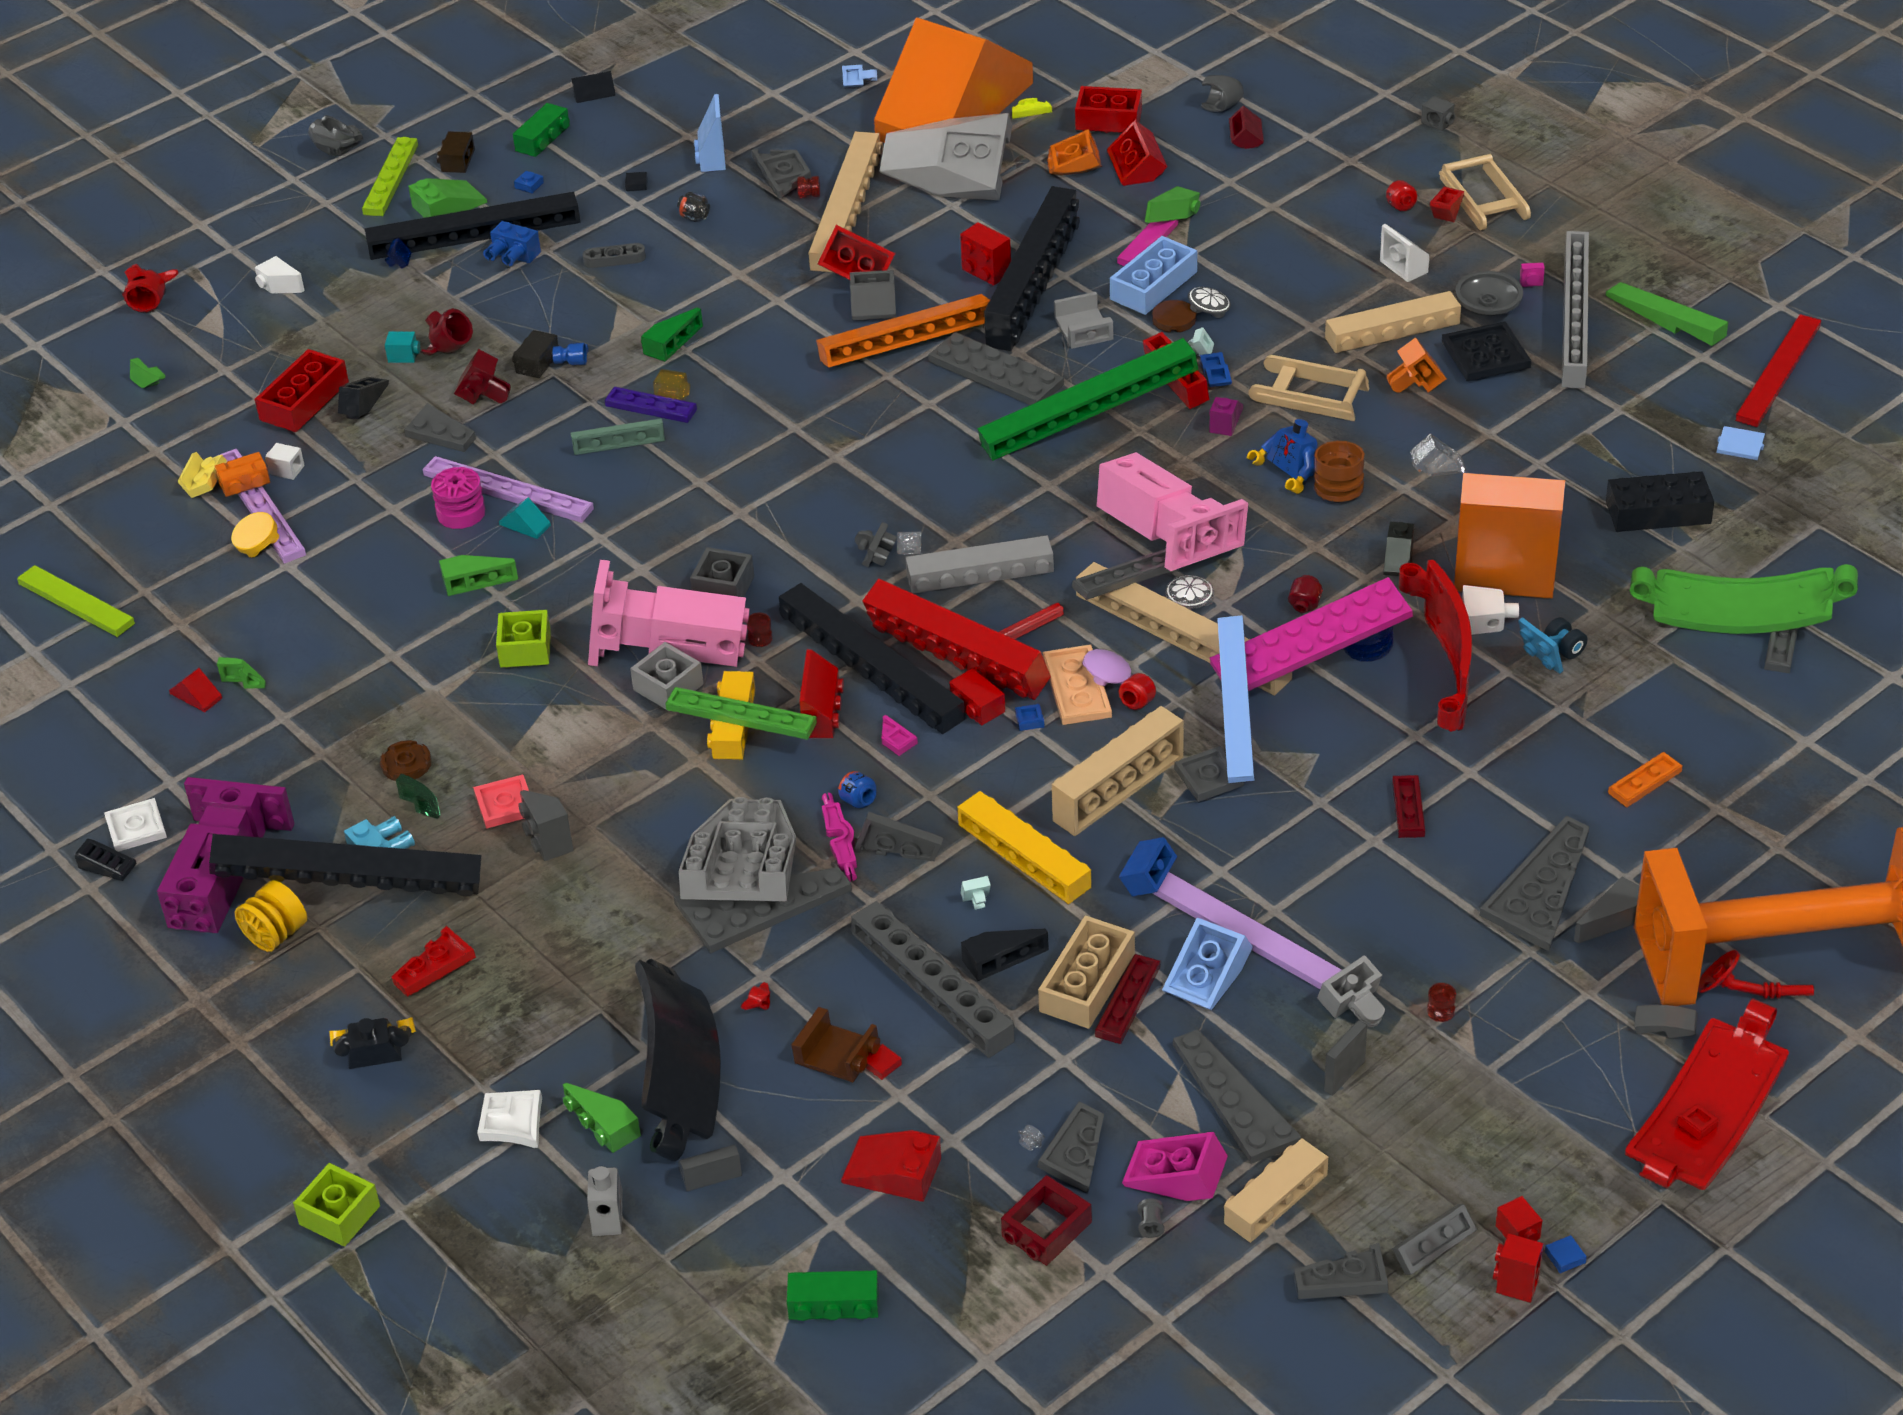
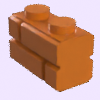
(242, 474)

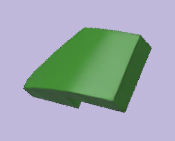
(144, 376)
(239, 671)

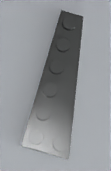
(1244, 1111)

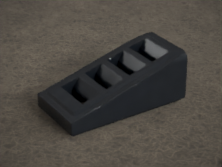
(88, 856)

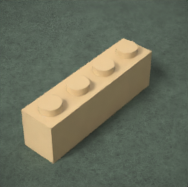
(1275, 1190)

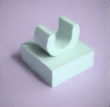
(1201, 342)
(976, 891)

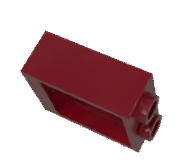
(1061, 1200)

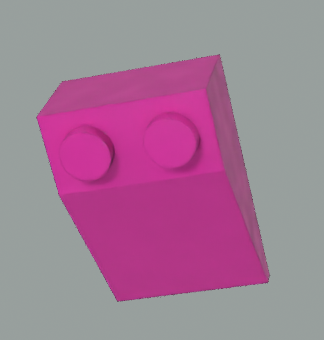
(1177, 1166)

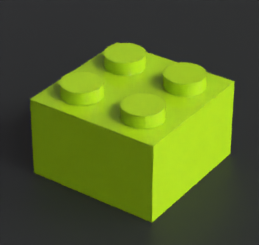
(523, 638)
(336, 1204)

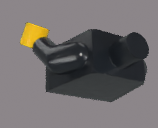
(372, 1041)

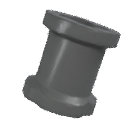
(1151, 1222)

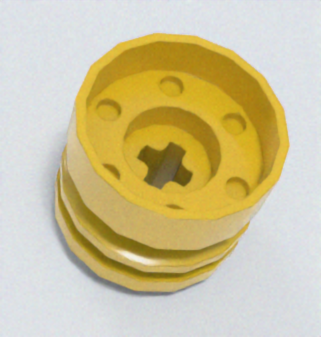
(270, 916)

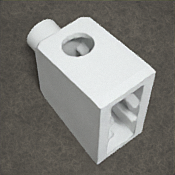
(1487, 609)

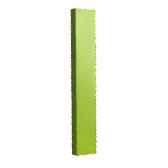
(76, 601)

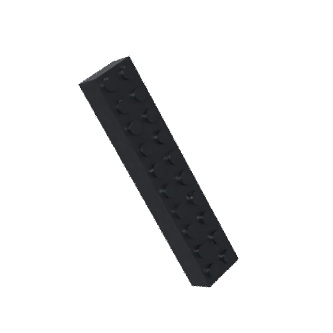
(1031, 268)

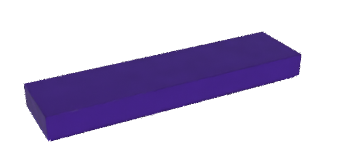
(650, 404)

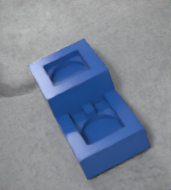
(1215, 369)

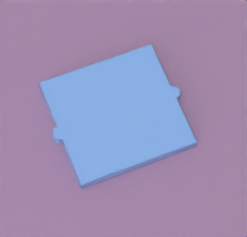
(1740, 443)

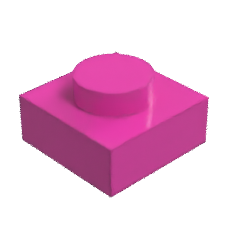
(1532, 274)

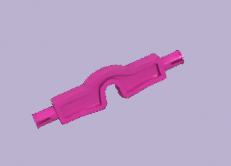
(838, 827)

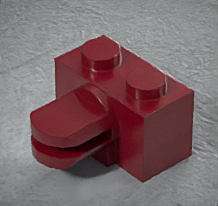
(480, 379)

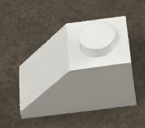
(278, 277)

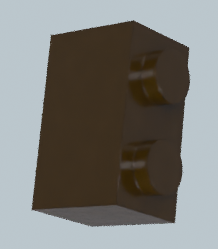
(456, 152)

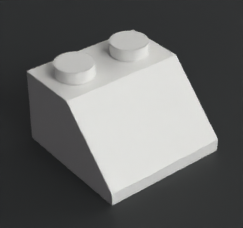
(1402, 255)

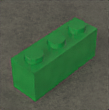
(541, 129)
(832, 1295)

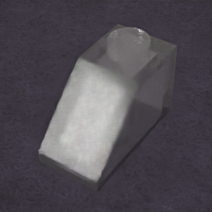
(1436, 458)

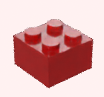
(985, 253)

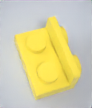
(200, 474)

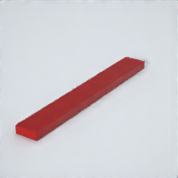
(1778, 370)

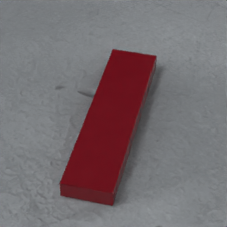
(1127, 999)

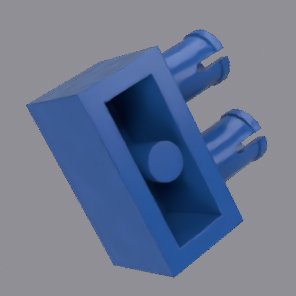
(513, 244)

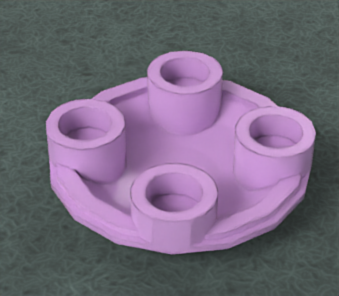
(1106, 667)

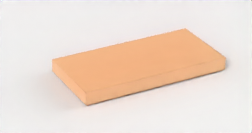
(1073, 686)

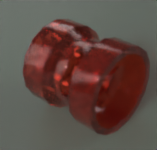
(808, 186)
(759, 629)
(1441, 1002)

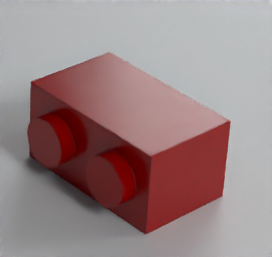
(980, 697)
(1518, 1267)

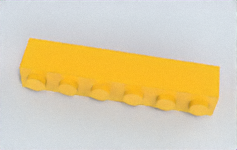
(1024, 847)

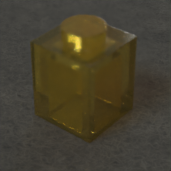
(671, 384)

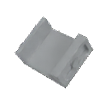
(1082, 321)

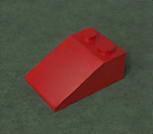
(895, 1163)

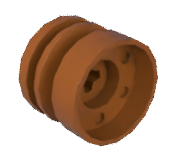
(1339, 471)

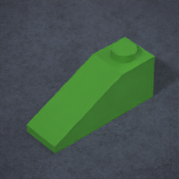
(1173, 205)
(476, 572)

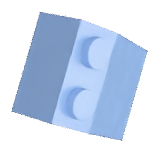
(710, 143)
(1207, 964)

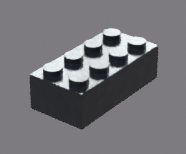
(1659, 501)

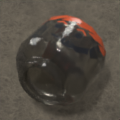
(693, 206)

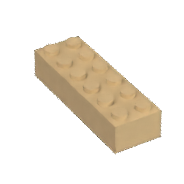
(1117, 770)

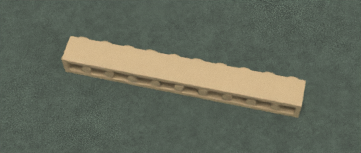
(847, 192)
(1167, 621)

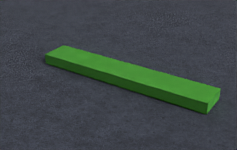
(741, 713)

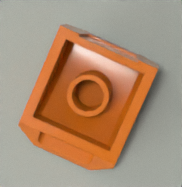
(1074, 155)

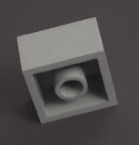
(663, 671)

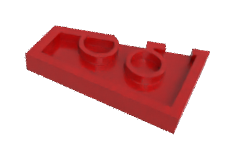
(435, 962)

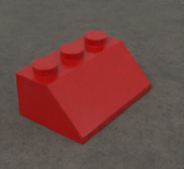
(1136, 156)
(852, 253)
(821, 694)

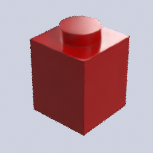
(1519, 1219)

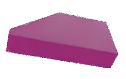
(897, 737)

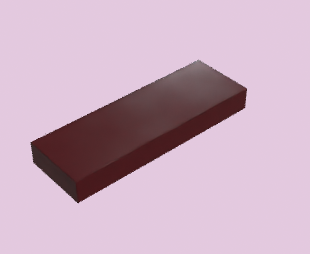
(1408, 806)

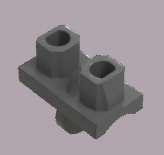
(867, 541)

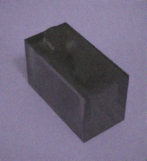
(535, 354)

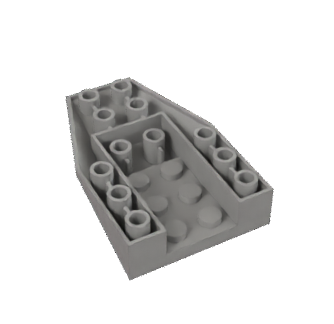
(950, 156)
(740, 853)

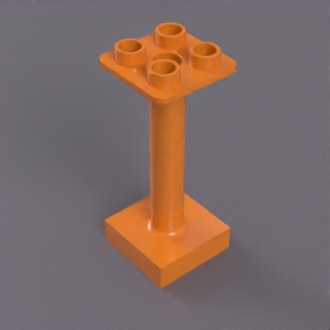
(1677, 927)

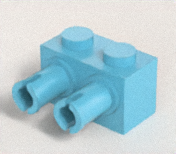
(371, 835)

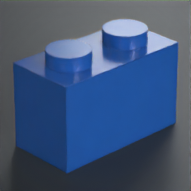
(1148, 866)

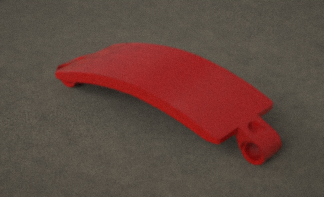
(1451, 625)
(1727, 1076)

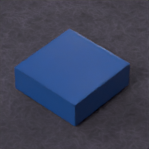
(1029, 717)
(1565, 1254)

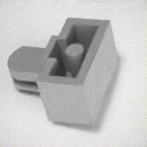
(1353, 990)

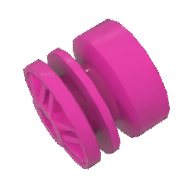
(458, 497)

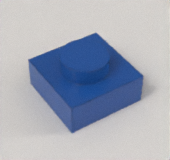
(528, 182)

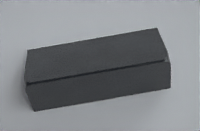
(593, 87)

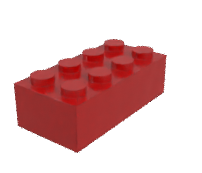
(301, 390)

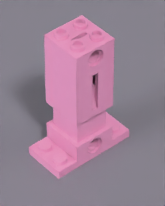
(1164, 508)
(692, 621)

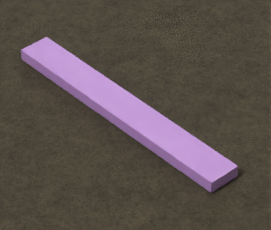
(517, 491)
(257, 500)
(1264, 940)

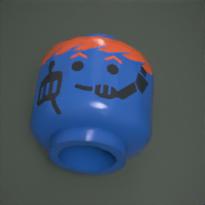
(857, 789)

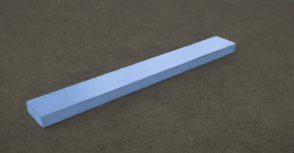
(1235, 699)

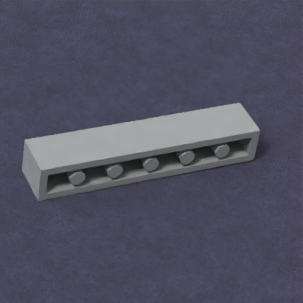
(979, 564)

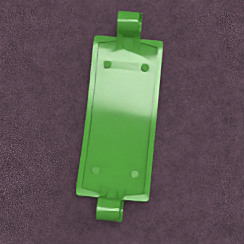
(1744, 603)

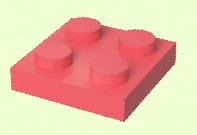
(500, 800)

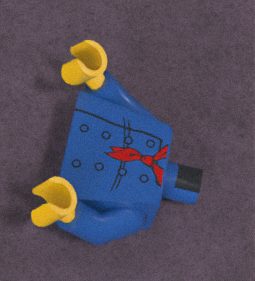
(1292, 452)

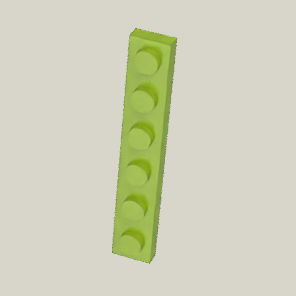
(390, 176)

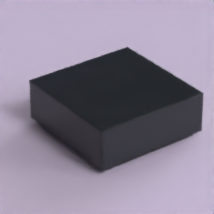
(636, 181)

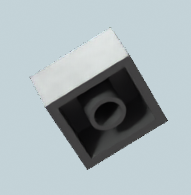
(723, 573)

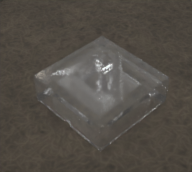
(908, 542)

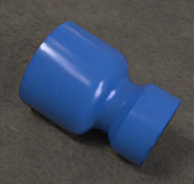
(574, 354)

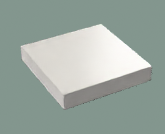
(135, 825)

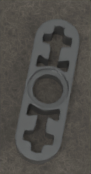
(603, 256)

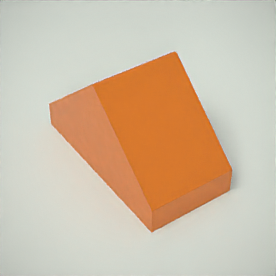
(949, 77)
(1509, 534)

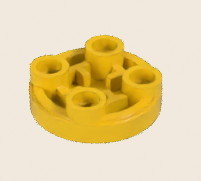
(254, 533)

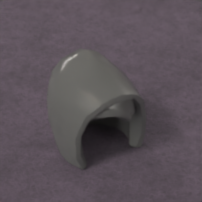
(1223, 94)

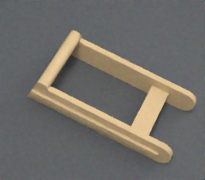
(1478, 212)
(1289, 368)

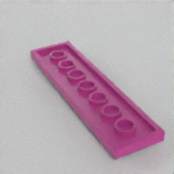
(1322, 632)

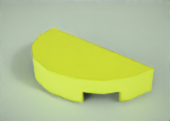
(1030, 107)

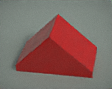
(1447, 204)
(197, 691)

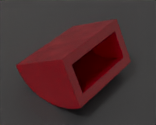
(1246, 129)

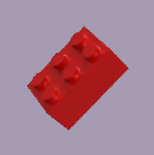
(1107, 108)

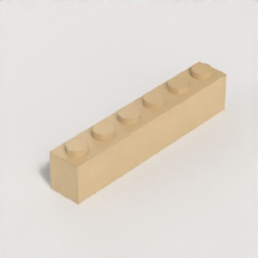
(1392, 321)

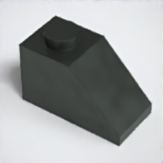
(1398, 547)

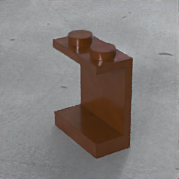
(833, 1048)

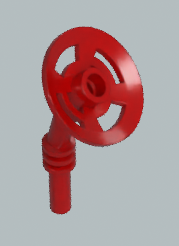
(1721, 974)

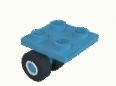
(1556, 637)

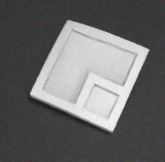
(511, 1117)

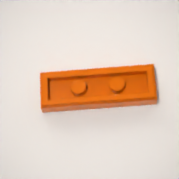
(1645, 779)

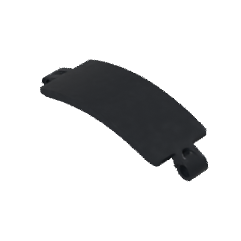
(680, 1061)

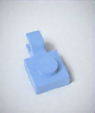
(854, 75)

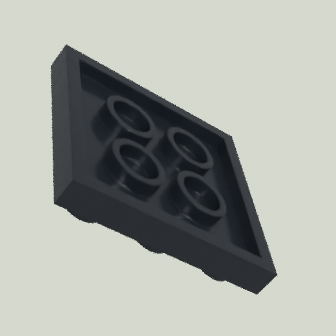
(1486, 351)

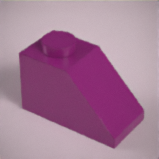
(1224, 416)

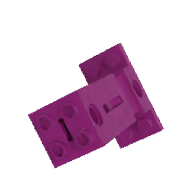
(188, 891)

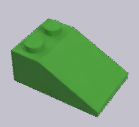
(444, 196)

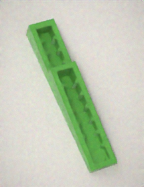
(1669, 313)

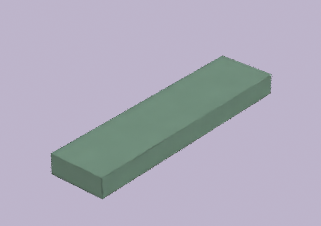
(618, 436)

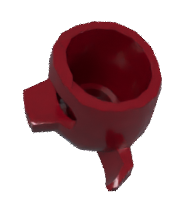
(447, 332)

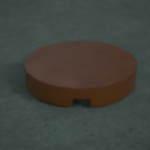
(1173, 316)
(406, 759)

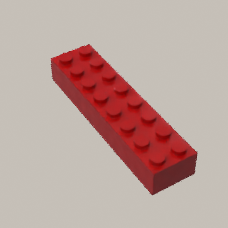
(956, 639)

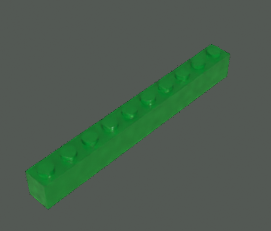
(1087, 399)

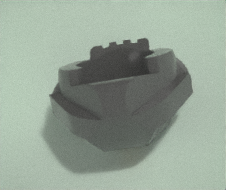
(333, 135)

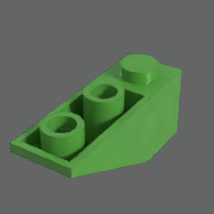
(607, 1117)

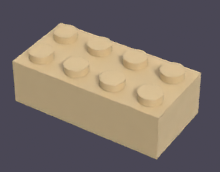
(1086, 971)

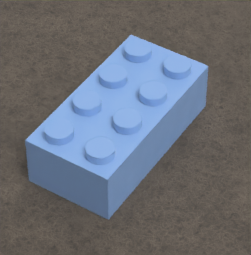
(1153, 275)

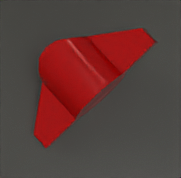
(758, 997)

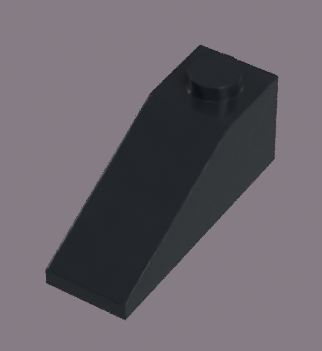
(360, 396)
(1000, 950)

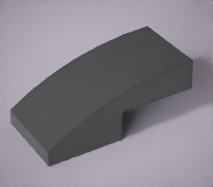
(1672, 1019)

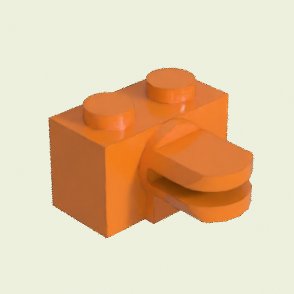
(1416, 368)

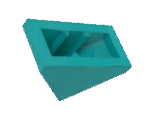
(526, 519)

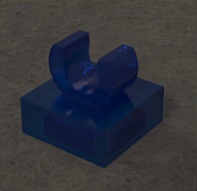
(398, 254)

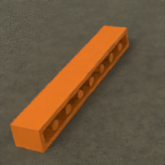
(902, 331)

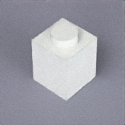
(284, 461)

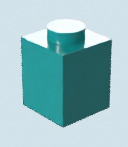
(401, 347)

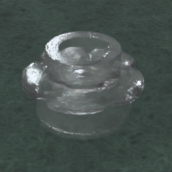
(1031, 1138)

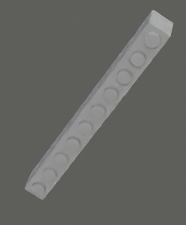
(1575, 310)

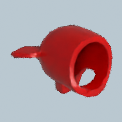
(145, 287)

